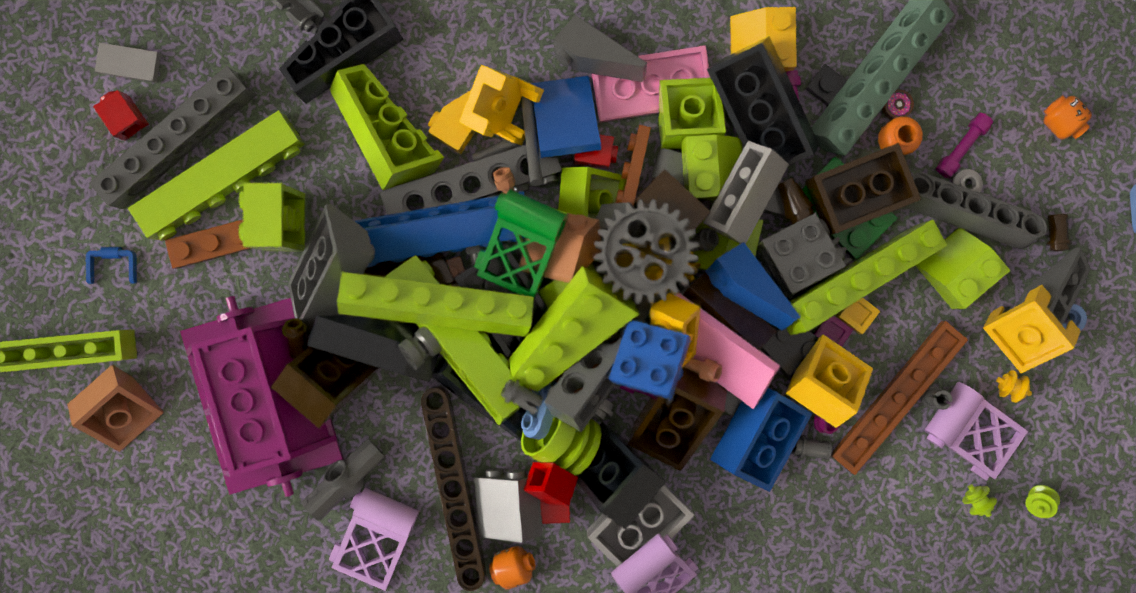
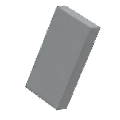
(127, 62)

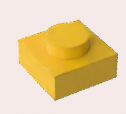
(859, 315)

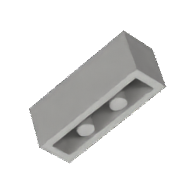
(746, 192)

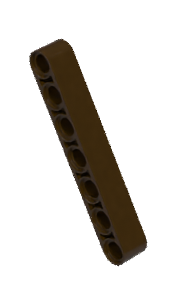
(454, 501)

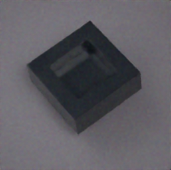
(826, 84)

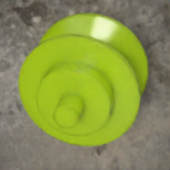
(979, 500)
(1042, 501)

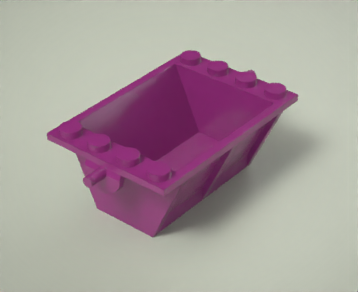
(251, 425)

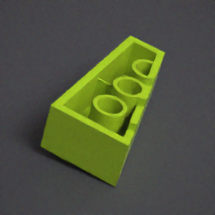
(381, 129)
(570, 329)

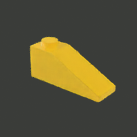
(447, 128)

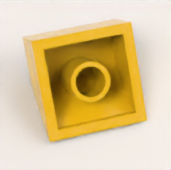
(764, 22)
(830, 382)

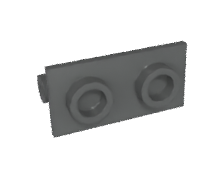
(303, 13)

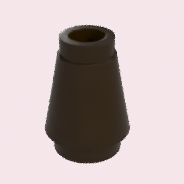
(794, 201)

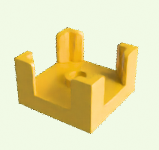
(495, 102)
(1030, 331)

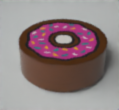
(898, 105)

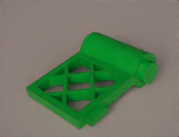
(526, 219)

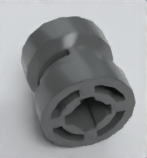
(419, 347)

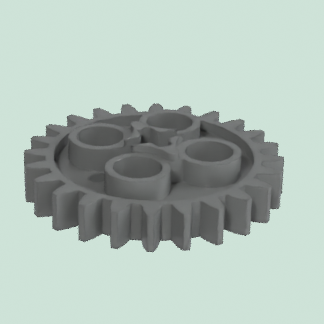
(658, 225)

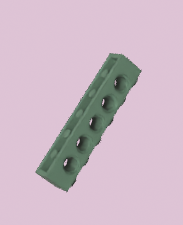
(880, 74)

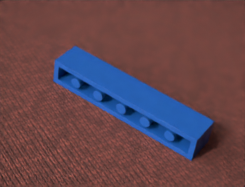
(433, 230)

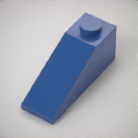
(748, 284)

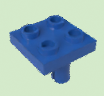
(650, 359)

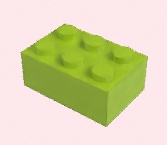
(272, 217)

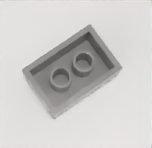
(662, 515)

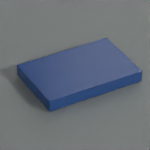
(566, 117)

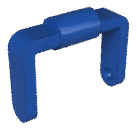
(111, 253)

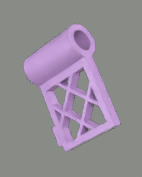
(954, 423)
(381, 516)
(650, 565)

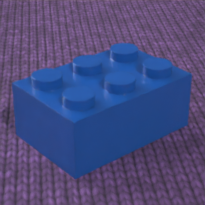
(761, 439)

